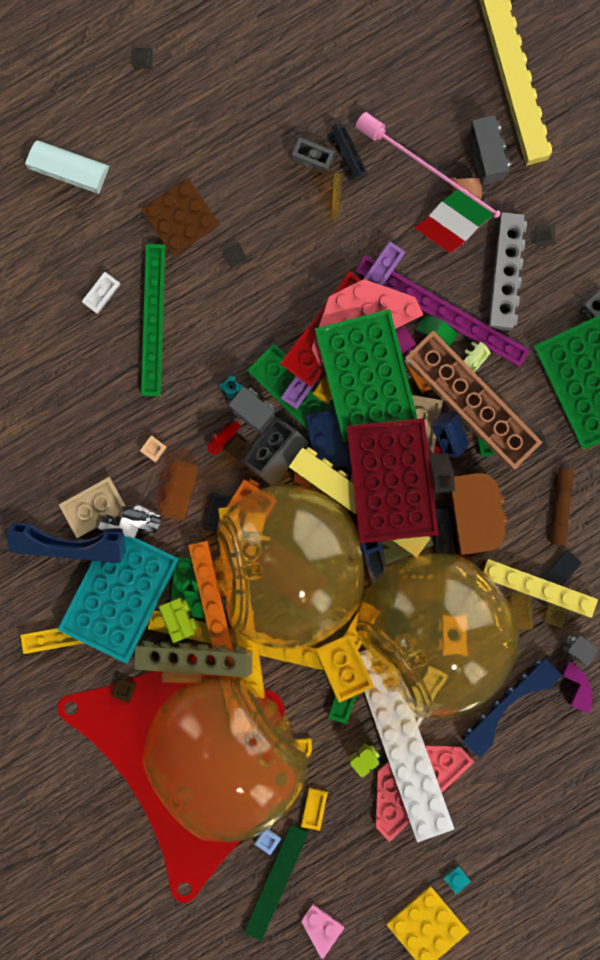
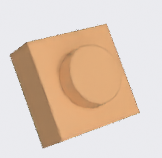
(153, 449)

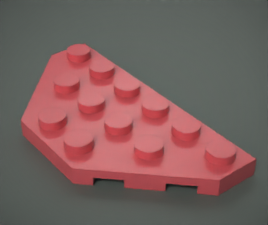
(365, 299)
(391, 814)

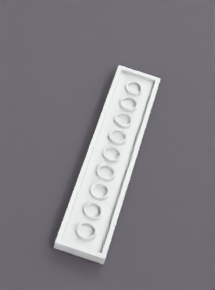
(407, 759)

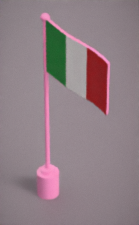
(455, 216)

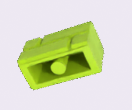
(177, 619)
(364, 760)

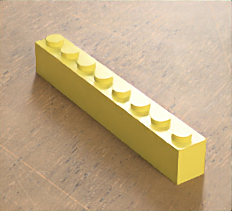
(340, 489)

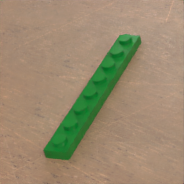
(153, 320)

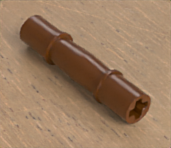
(562, 506)

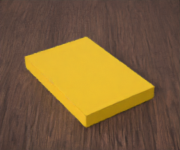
(344, 668)

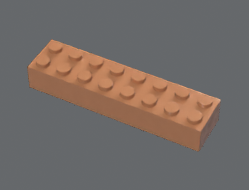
(472, 401)

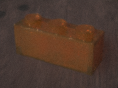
(179, 490)

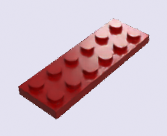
(300, 358)

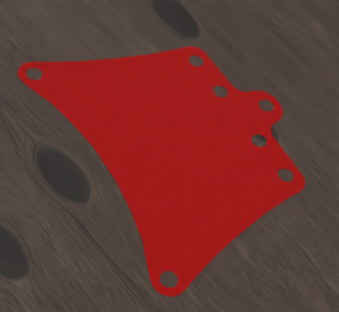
(120, 734)

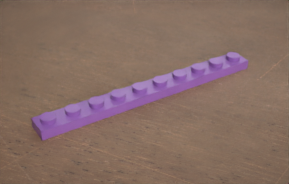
(378, 274)

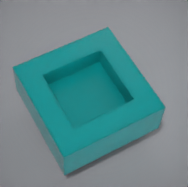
(457, 879)

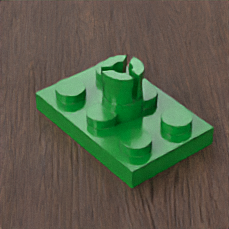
(186, 586)

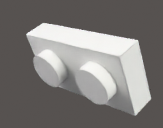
(101, 292)

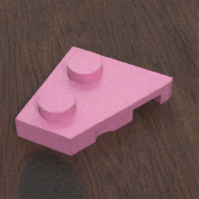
(321, 929)

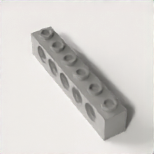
(507, 223)

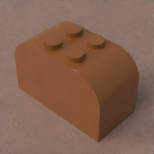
(477, 513)

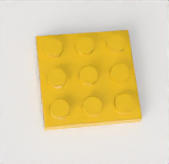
(427, 926)

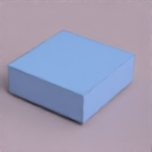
(267, 841)

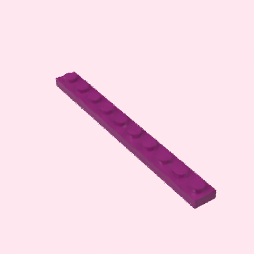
(453, 316)

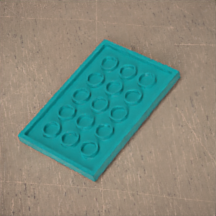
(119, 599)

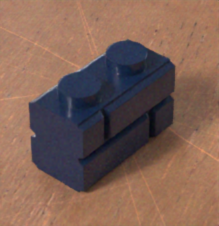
(450, 434)

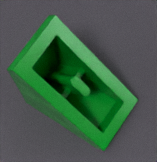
(437, 325)

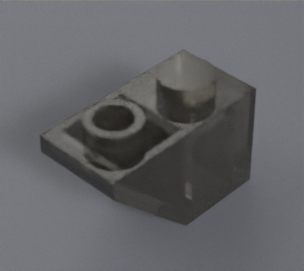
(442, 473)

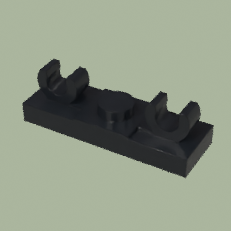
(348, 152)

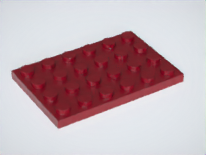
(392, 480)

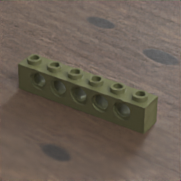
(146, 661)

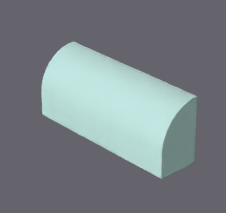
(67, 166)

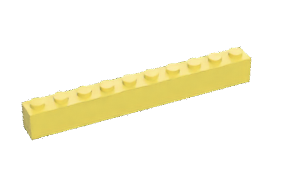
(516, 80)

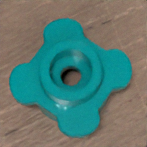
(230, 382)

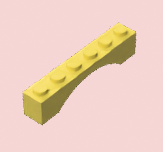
(540, 588)

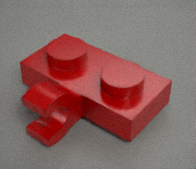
(217, 442)

